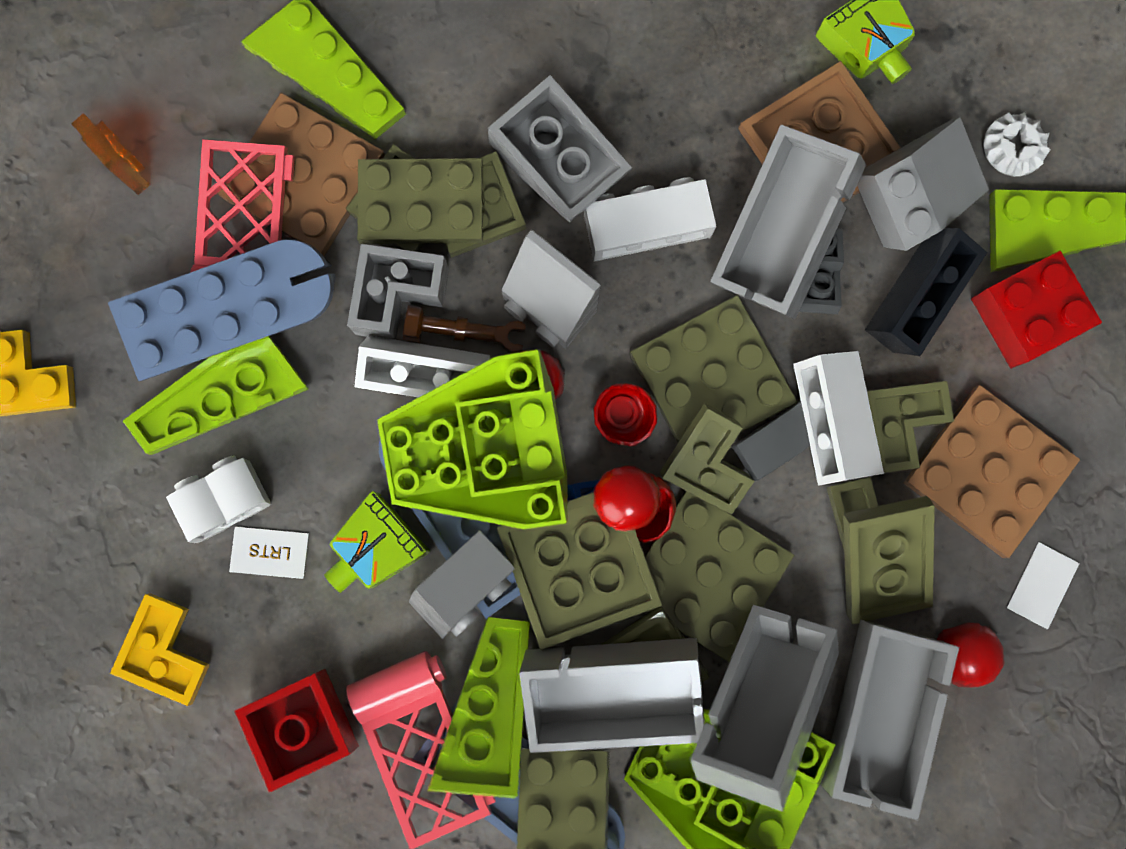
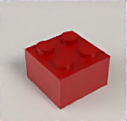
(1036, 310)
(297, 730)

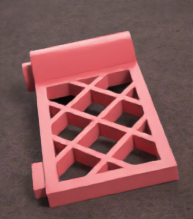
(283, 172)
(384, 700)

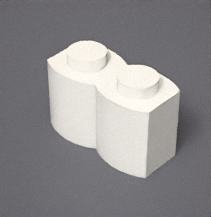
(218, 500)

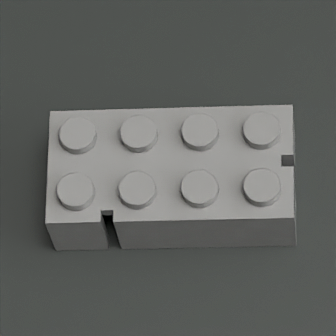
(788, 221)
(613, 695)
(766, 707)
(889, 719)

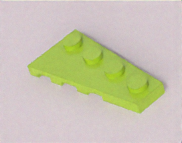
(313, 54)
(1040, 223)
(215, 395)
(487, 724)

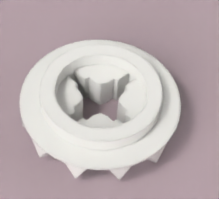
(1002, 152)

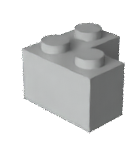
(387, 279)
(460, 584)

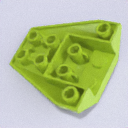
(482, 446)
(713, 817)

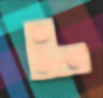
(111, 152)

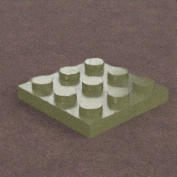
(716, 363)
(713, 573)
(578, 574)

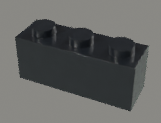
(926, 291)

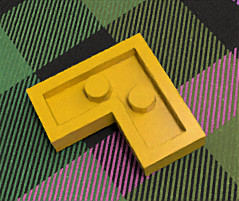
(30, 389)
(149, 657)

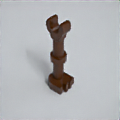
(417, 322)

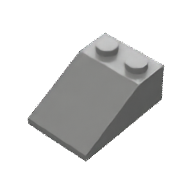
(557, 149)
(922, 186)
(550, 292)

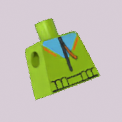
(869, 37)
(373, 546)

